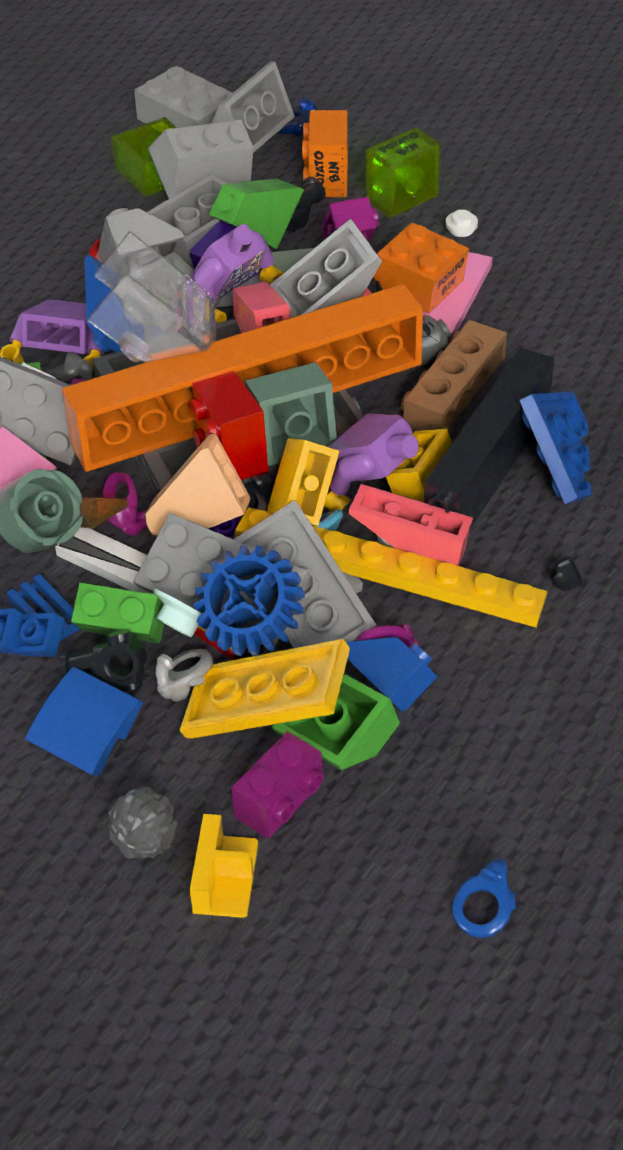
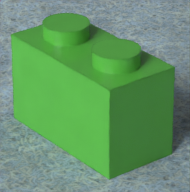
(113, 609)

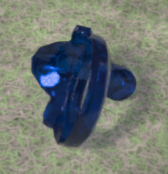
(297, 127)

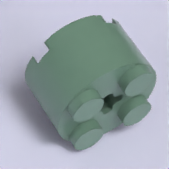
(39, 510)

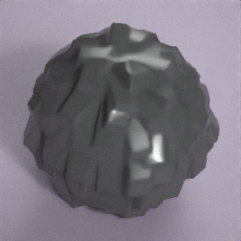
(142, 823)

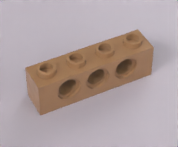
(454, 377)

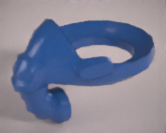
(492, 880)

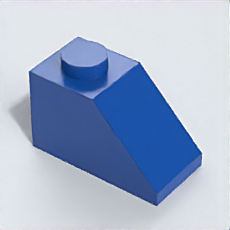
(393, 668)

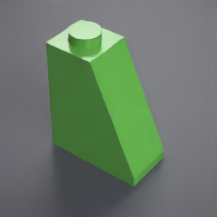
(258, 204)

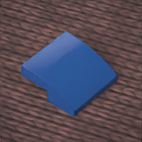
(84, 720)

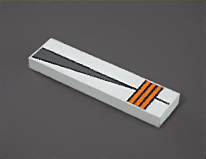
(103, 557)

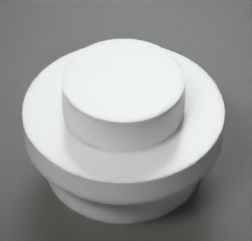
(461, 223)

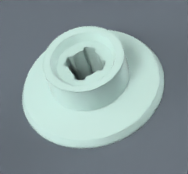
(177, 614)

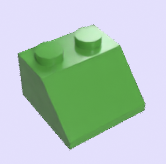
(354, 732)

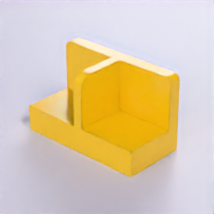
(222, 871)

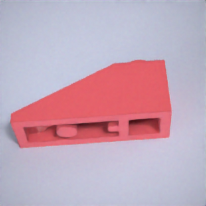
(412, 524)

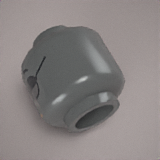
(434, 338)

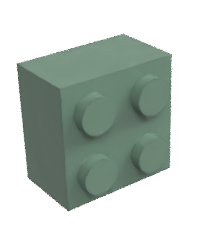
(295, 406)

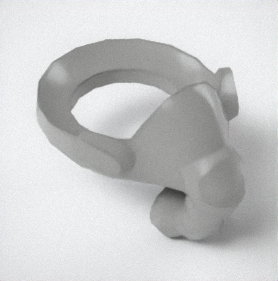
(177, 684)

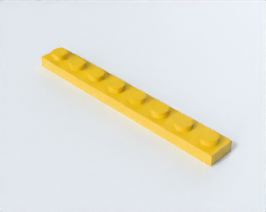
(424, 575)

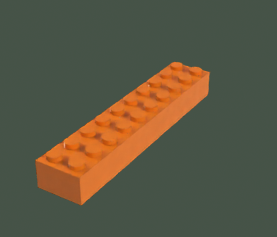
(149, 402)

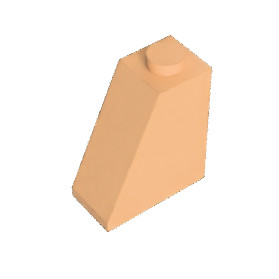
(201, 491)

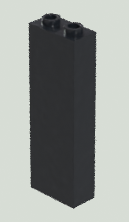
(490, 439)

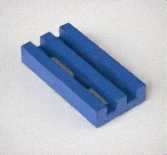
(51, 594)

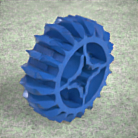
(275, 574)

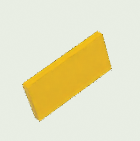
(267, 690)

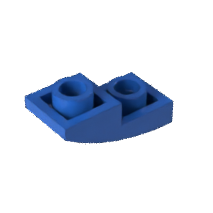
(30, 633)

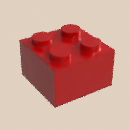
(230, 411)

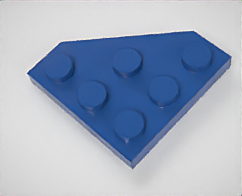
(559, 433)

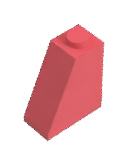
(258, 306)

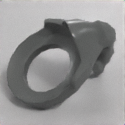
(73, 366)

